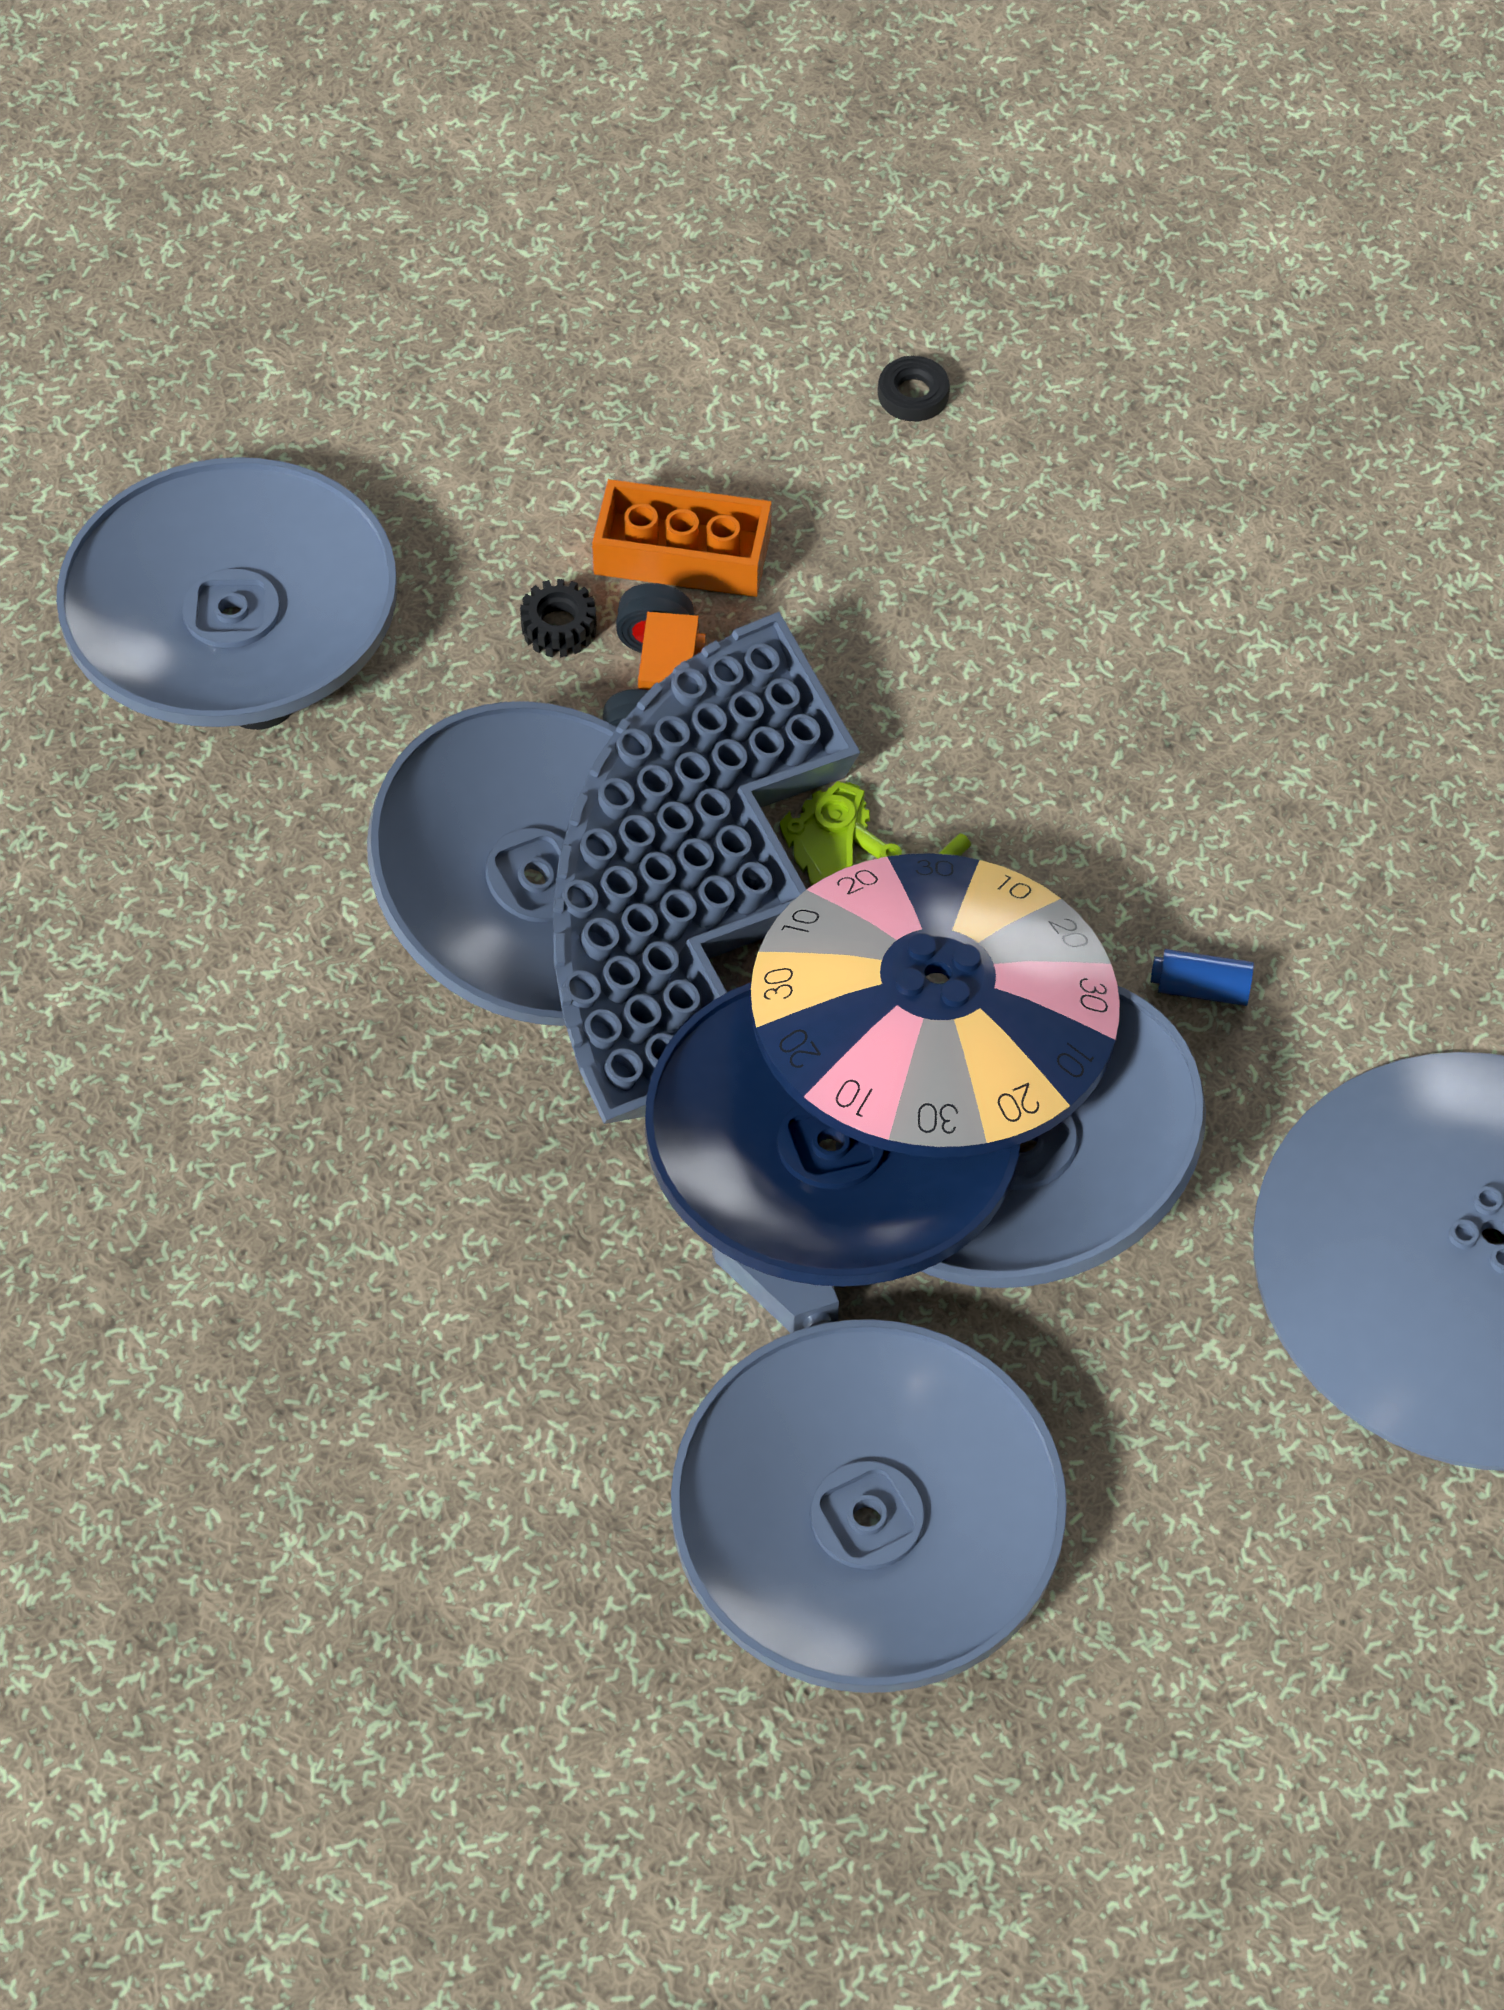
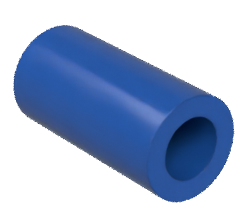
(1203, 976)

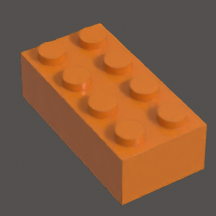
(682, 537)

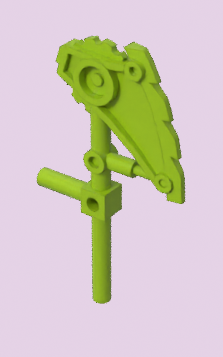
(830, 827)

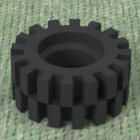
(558, 636)

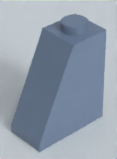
(789, 1302)

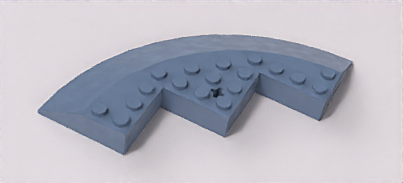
(675, 853)

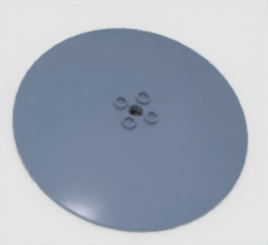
(1381, 1255)

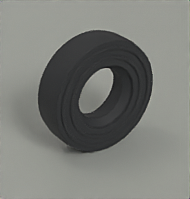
(911, 408)

